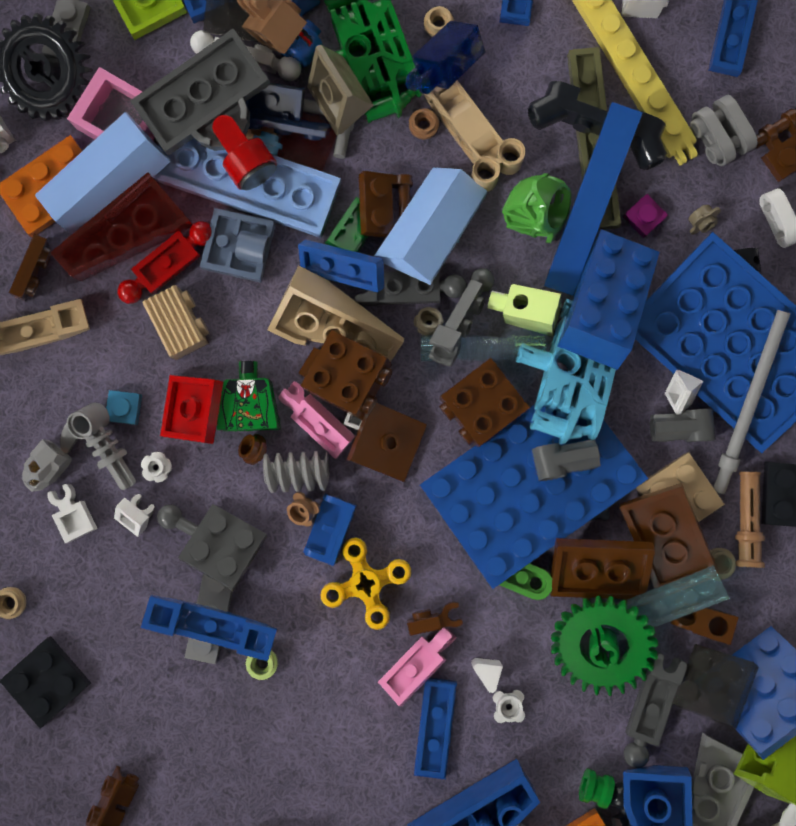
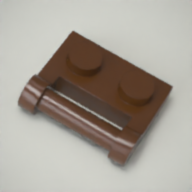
(377, 201)

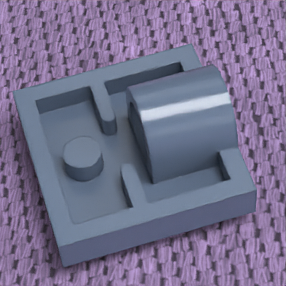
(238, 245)

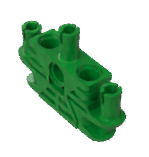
(391, 55)

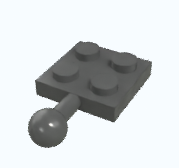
(217, 547)

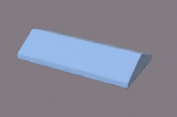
(101, 173)
(432, 223)

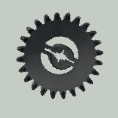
(62, 73)

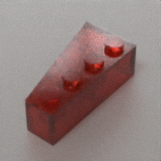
(121, 230)

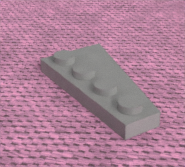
(716, 791)

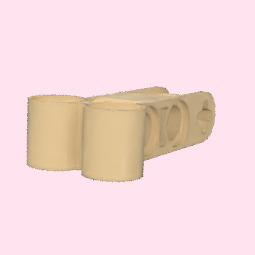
(475, 134)

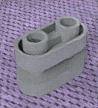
(723, 131)

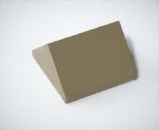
(337, 89)

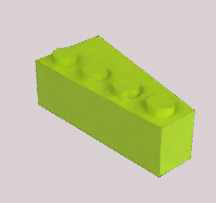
(774, 774)

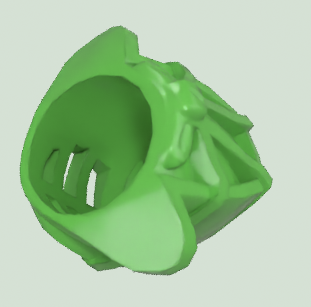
(530, 209)

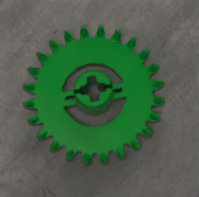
(602, 669)

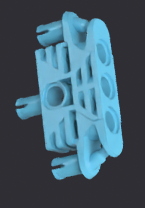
(557, 388)

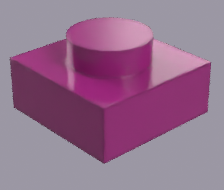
(645, 215)

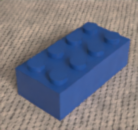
(609, 300)

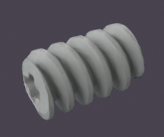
(296, 472)

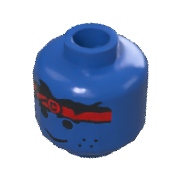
(304, 45)

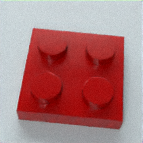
(191, 409)

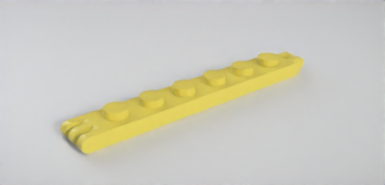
(638, 75)

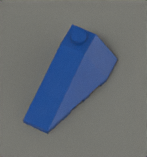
(658, 796)

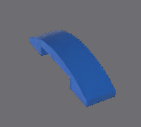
(209, 625)

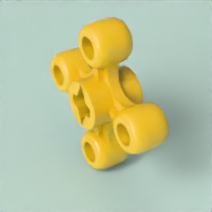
(351, 589)

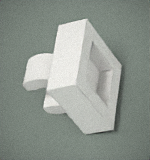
(131, 516)

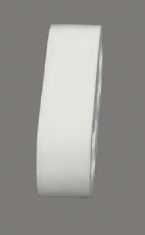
(779, 216)

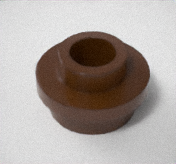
(252, 448)

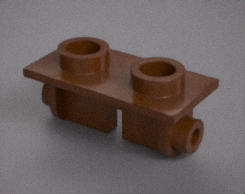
(114, 791)

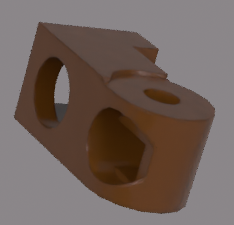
(710, 624)

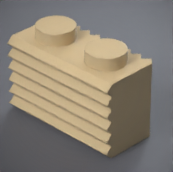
(176, 322)

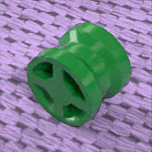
(596, 788)

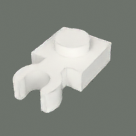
(73, 518)

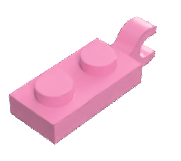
(316, 420)
(416, 666)

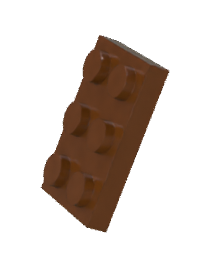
(673, 528)
(601, 568)

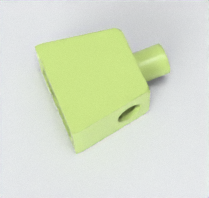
(540, 311)

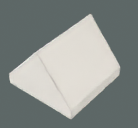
(682, 391)
(488, 671)

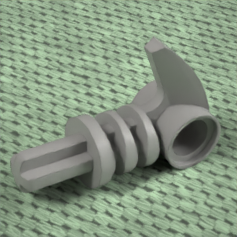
(89, 424)

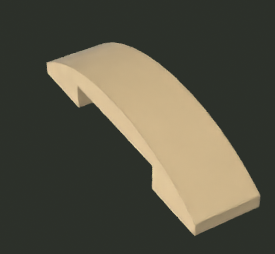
(43, 327)

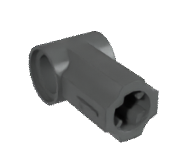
(688, 426)
(556, 461)

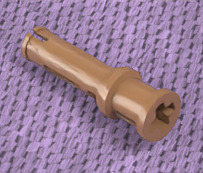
(749, 536)

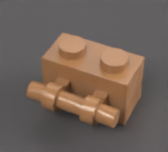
(273, 22)

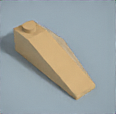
(316, 307)

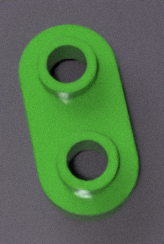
(521, 582)

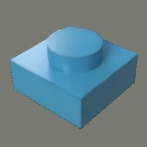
(124, 407)

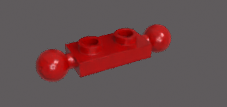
(164, 263)

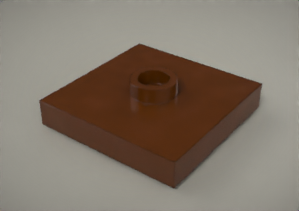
(387, 442)

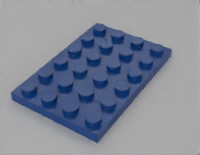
(714, 326)
(508, 515)

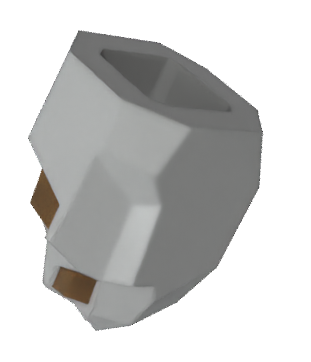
(44, 465)

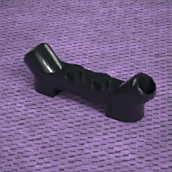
(562, 105)

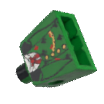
(248, 402)

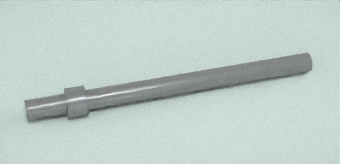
(730, 462)

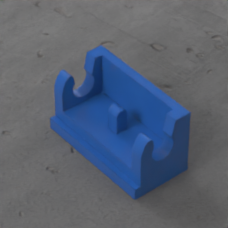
(329, 529)

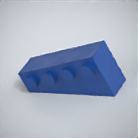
(494, 801)

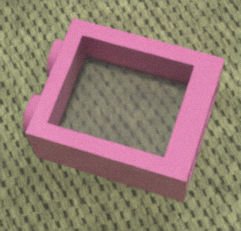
(104, 103)

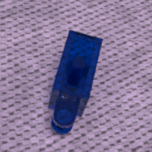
(445, 57)

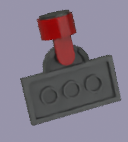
(208, 103)

